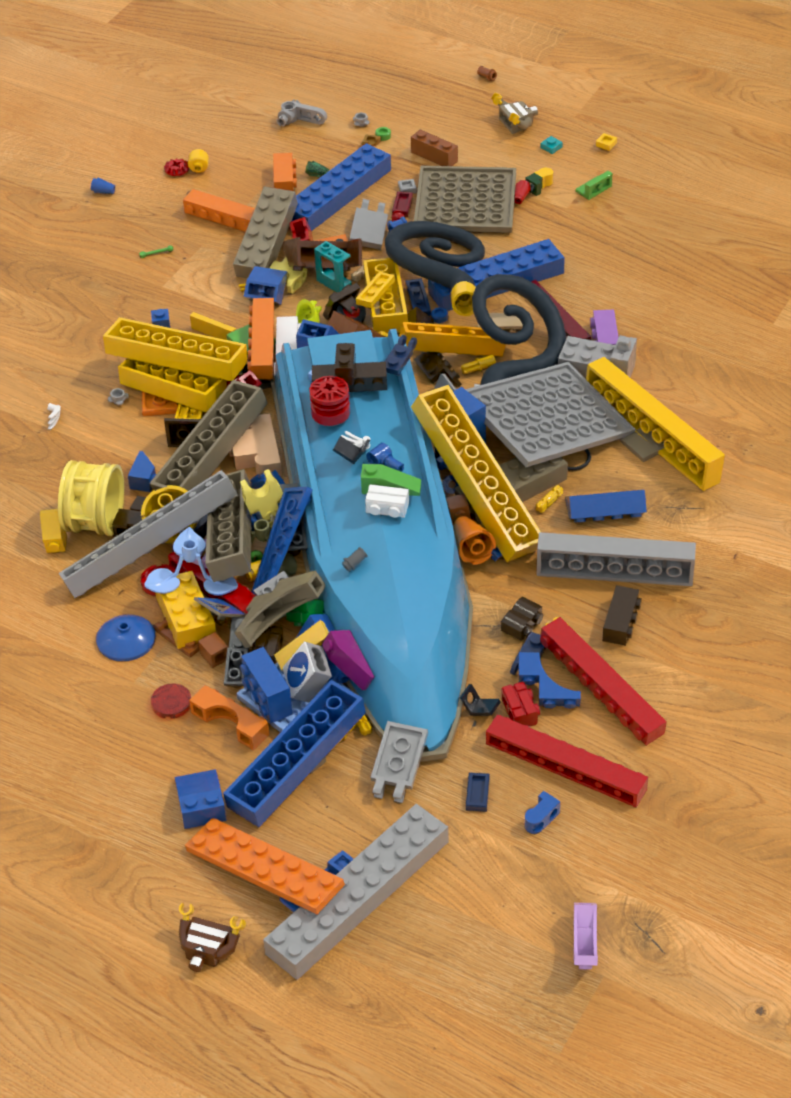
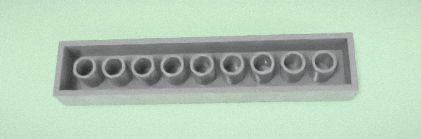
(368, 882)

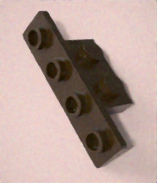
(433, 366)

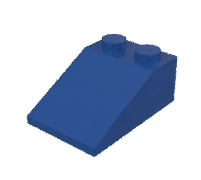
(200, 798)

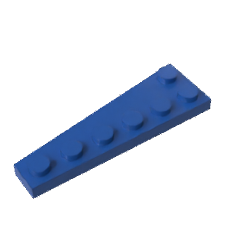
(283, 529)

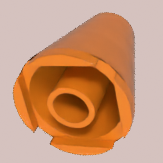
(473, 541)

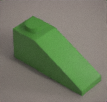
(385, 476)

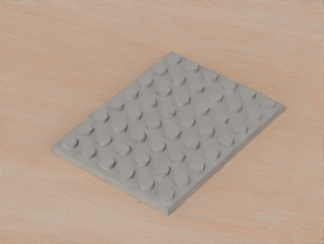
(549, 414)

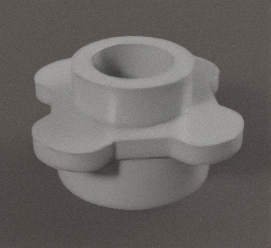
(360, 119)
(118, 396)

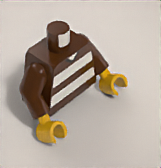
(206, 940)

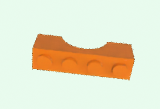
(211, 705)

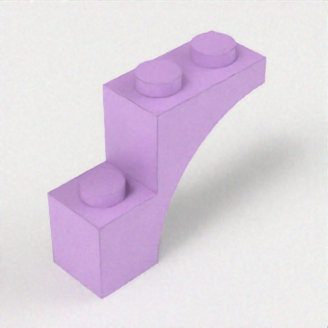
(585, 935)

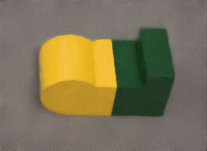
(540, 180)

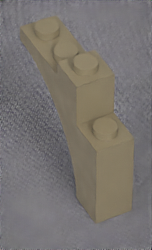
(271, 606)

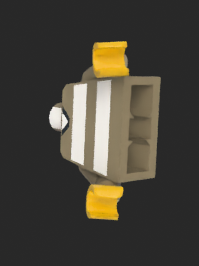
(515, 115)

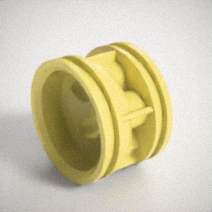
(90, 497)

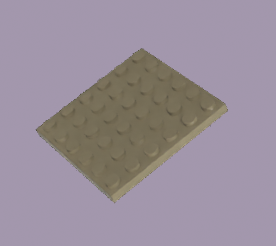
(467, 197)

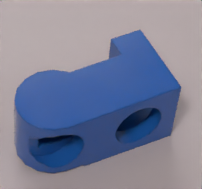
(542, 814)

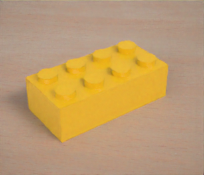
(184, 615)

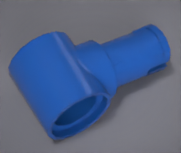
(383, 455)

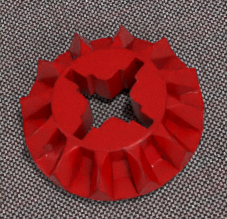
(176, 167)

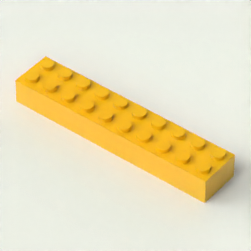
(683, 445)
(477, 472)

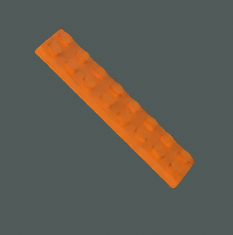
(265, 865)

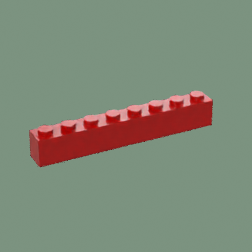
(603, 681)
(567, 760)

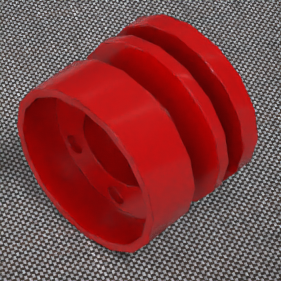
(329, 400)

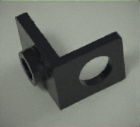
(349, 450)
(479, 706)

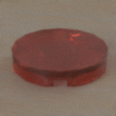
(171, 700)

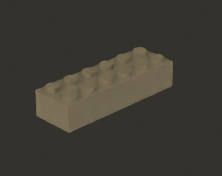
(265, 230)
(528, 480)

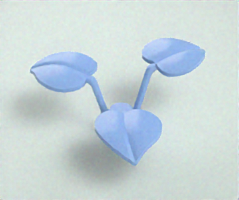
(189, 547)

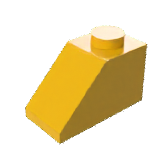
(52, 533)

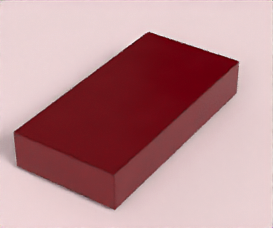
(403, 202)

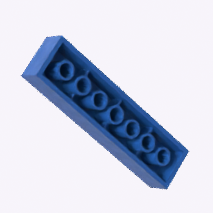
(341, 185)
(531, 262)
(294, 753)

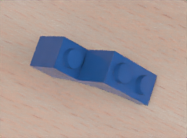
(549, 692)

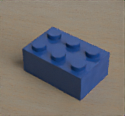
(266, 685)

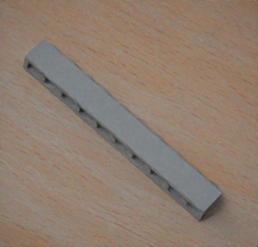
(148, 534)

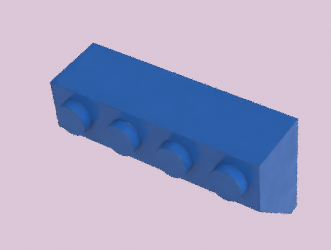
(606, 504)

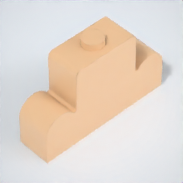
(257, 447)

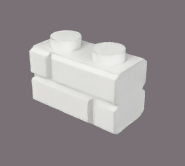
(387, 501)

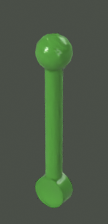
(143, 254)

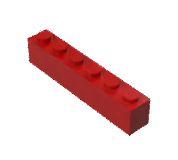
(239, 598)

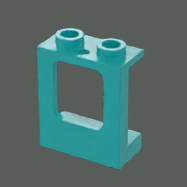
(332, 279)

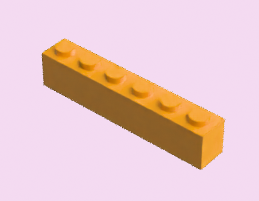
(451, 339)

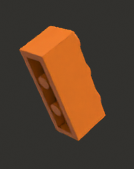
(284, 171)

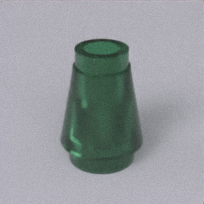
(316, 169)

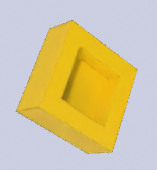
(606, 142)

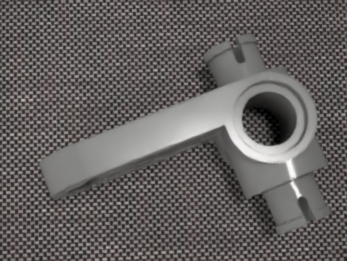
(294, 110)

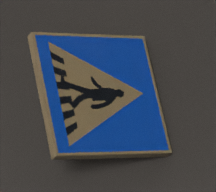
(219, 608)

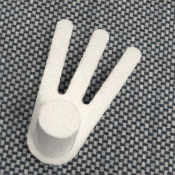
(54, 415)
(356, 440)

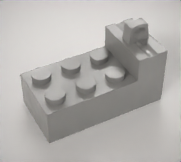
(582, 352)

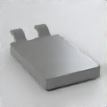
(369, 225)
(398, 759)

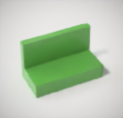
(595, 185)

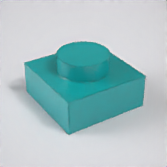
(551, 144)

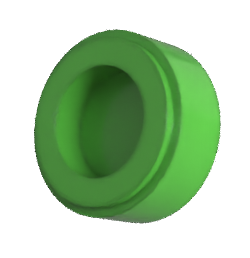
(384, 132)

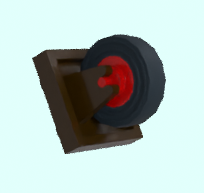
(345, 303)

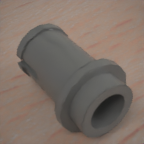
(354, 559)

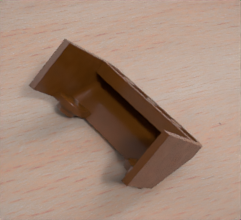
(301, 253)

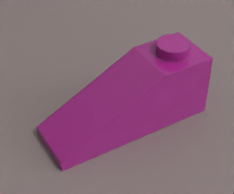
(347, 656)

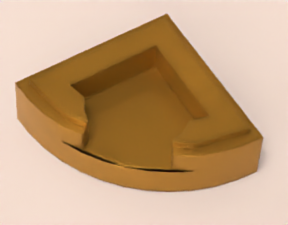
(371, 140)

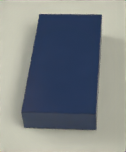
(477, 792)

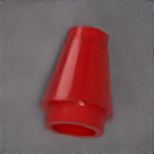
(522, 189)

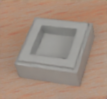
(407, 186)

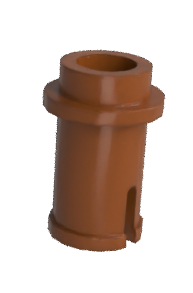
(490, 74)

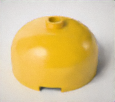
(160, 498)

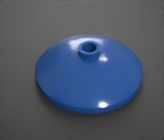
(125, 637)

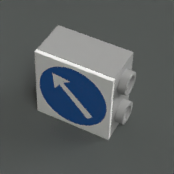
(307, 672)

